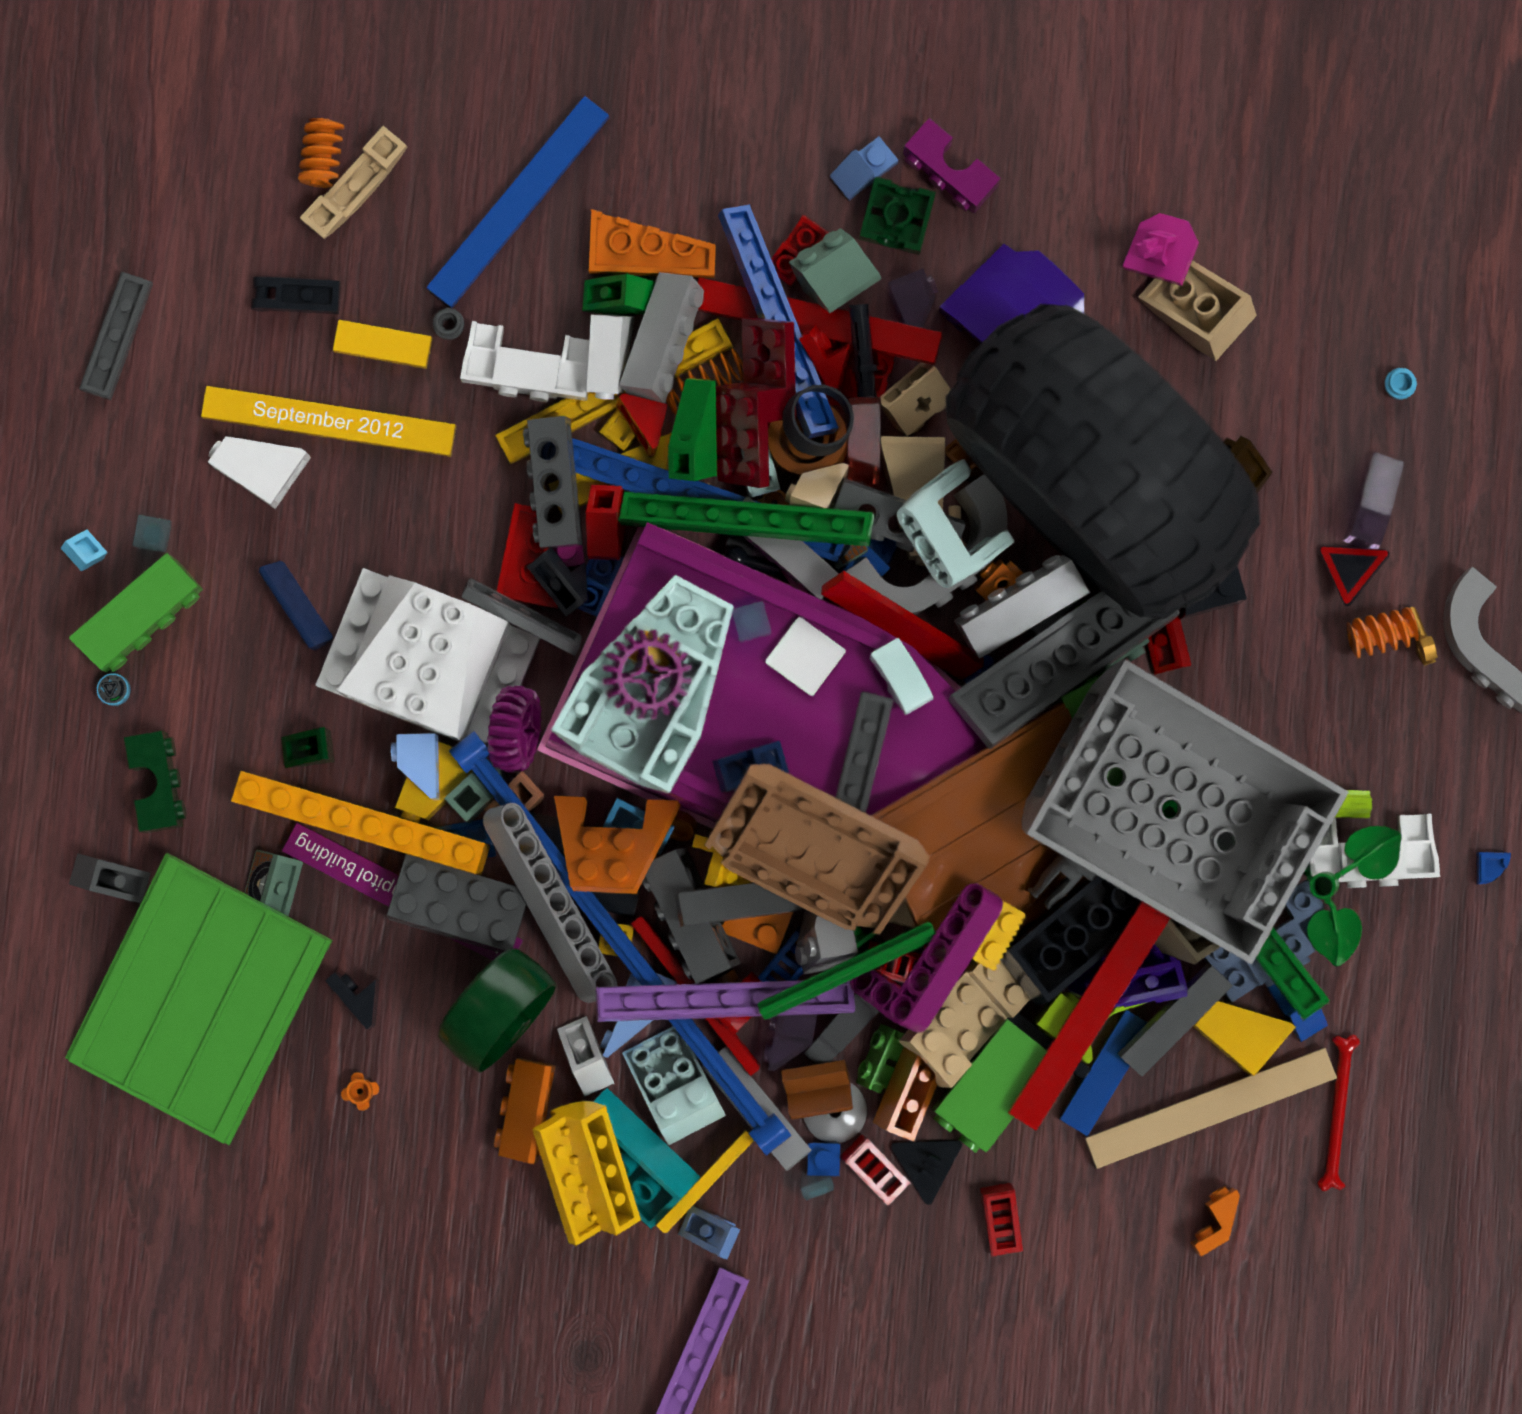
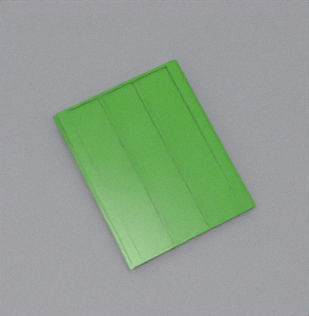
(198, 999)

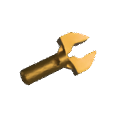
(1425, 645)

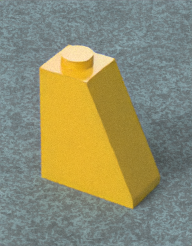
(416, 803)
(1243, 1034)

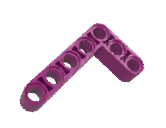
(939, 965)

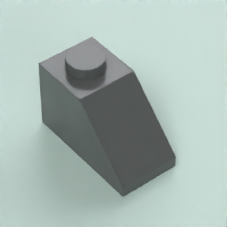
(109, 878)

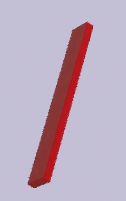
(886, 335)
(1088, 1015)

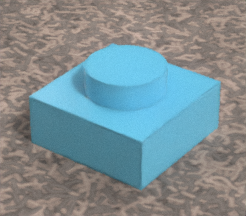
(84, 550)

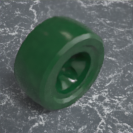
(496, 1009)

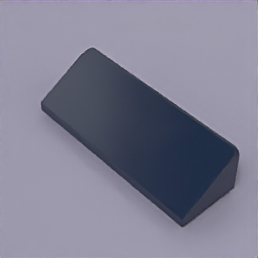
(296, 604)

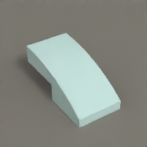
(902, 676)

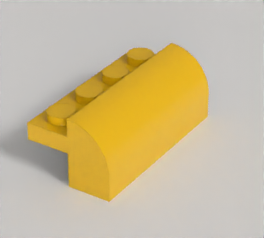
(586, 1171)

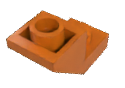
(1223, 1211)

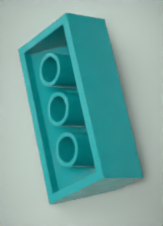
(653, 1168)

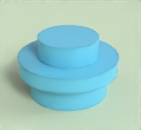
(1400, 383)

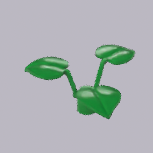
(1339, 932)

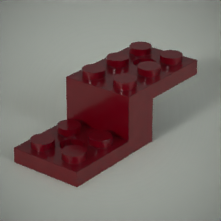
(750, 405)

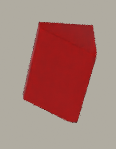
(1169, 648)

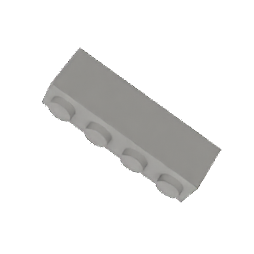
(662, 337)
(1021, 605)

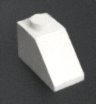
(585, 1056)

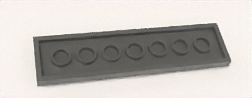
(1051, 667)

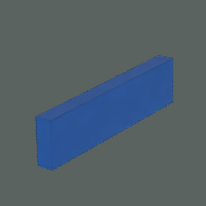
(1103, 1078)

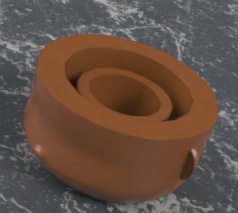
(793, 462)

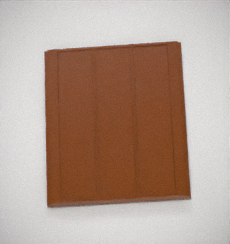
(974, 825)

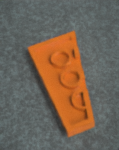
(641, 250)

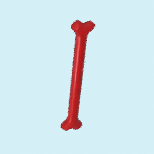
(1331, 1176)

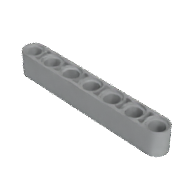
(538, 892)

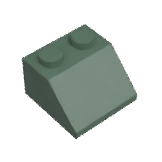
(834, 270)

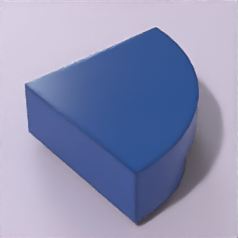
(1491, 866)

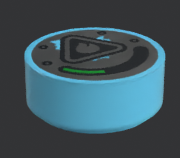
(113, 689)

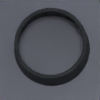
(798, 439)

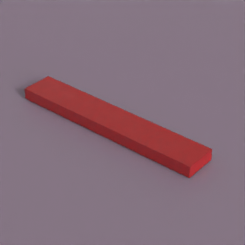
(902, 624)
(675, 968)

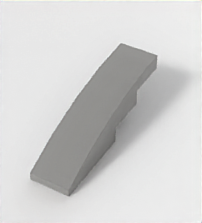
(796, 561)
(792, 1149)

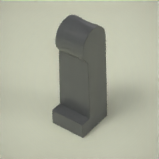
(840, 1032)

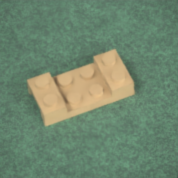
(967, 1020)

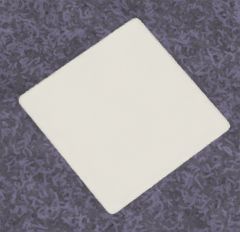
(805, 656)

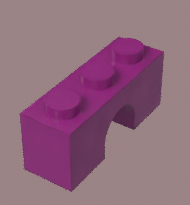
(967, 186)

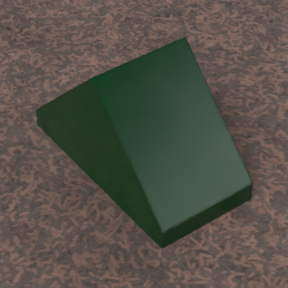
(308, 748)

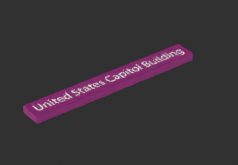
(353, 871)

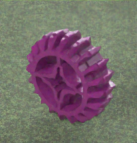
(650, 689)
(514, 728)

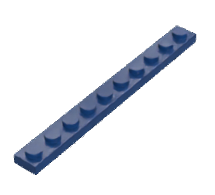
(649, 479)

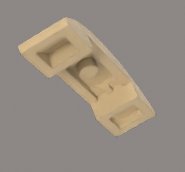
(356, 184)

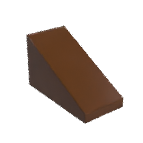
(955, 453)

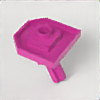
(1162, 249)

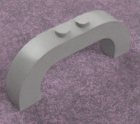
(986, 516)
(1468, 645)

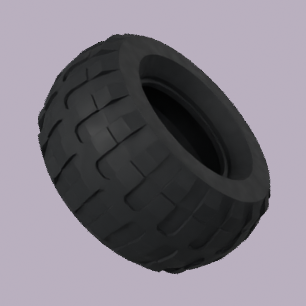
(1104, 459)

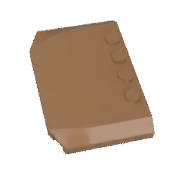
(816, 850)

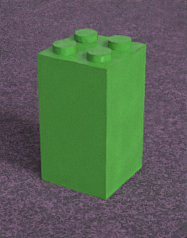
(988, 1089)

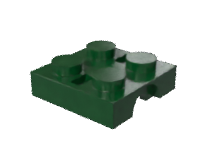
(899, 209)

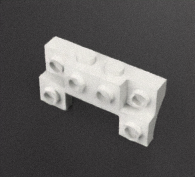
(525, 371)
(1416, 859)

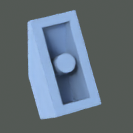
(419, 760)

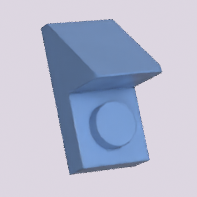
(861, 167)
(709, 1231)

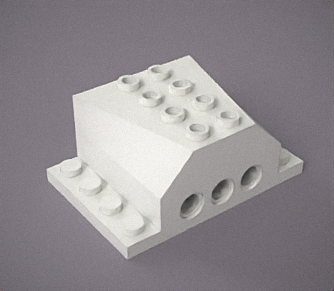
(424, 656)

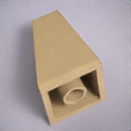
(909, 465)

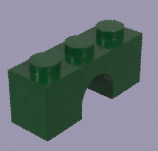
(163, 807)

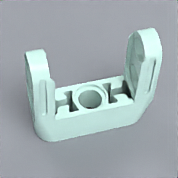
(935, 536)

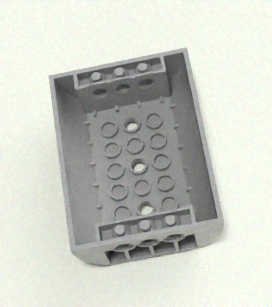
(1220, 785)

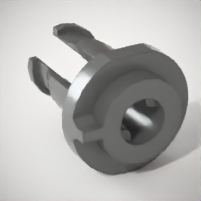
(1073, 874)

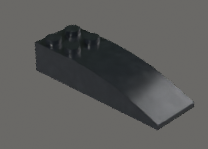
(1069, 939)

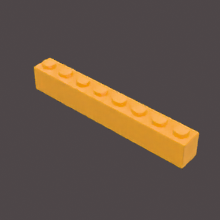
(360, 823)

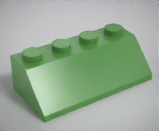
(137, 614)

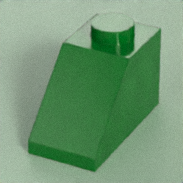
(617, 295)

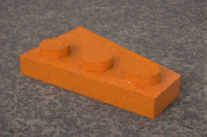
(760, 931)

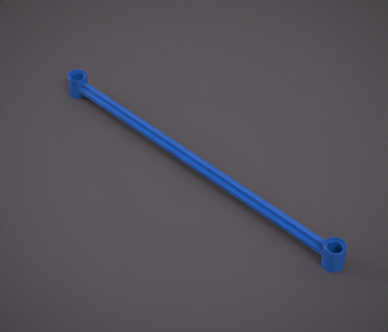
(767, 1130)

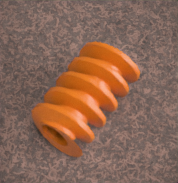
(319, 152)
(1382, 631)

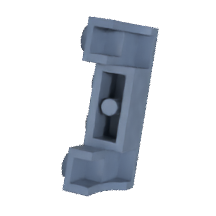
(1246, 977)

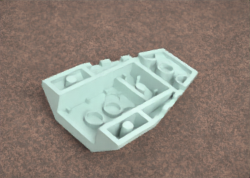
(651, 749)

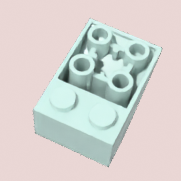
(673, 1085)

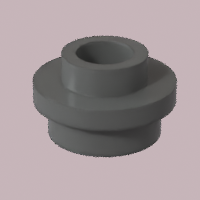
(448, 314)

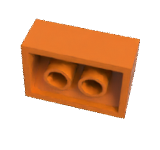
(524, 1109)

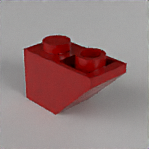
(602, 525)

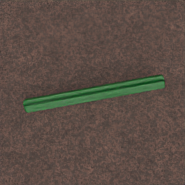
(846, 971)

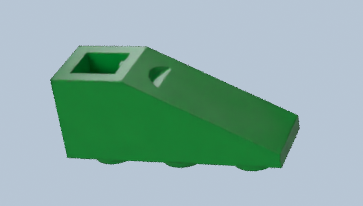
(693, 437)

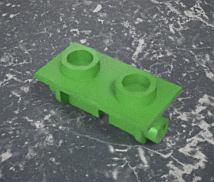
(873, 1071)

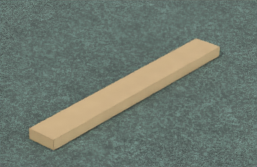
(1210, 1108)

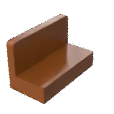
(817, 1089)

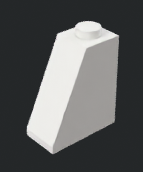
(608, 353)
(259, 466)

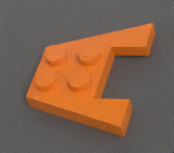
(611, 857)

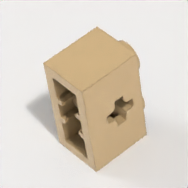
(915, 398)

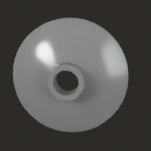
(842, 1127)

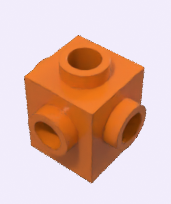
(993, 574)

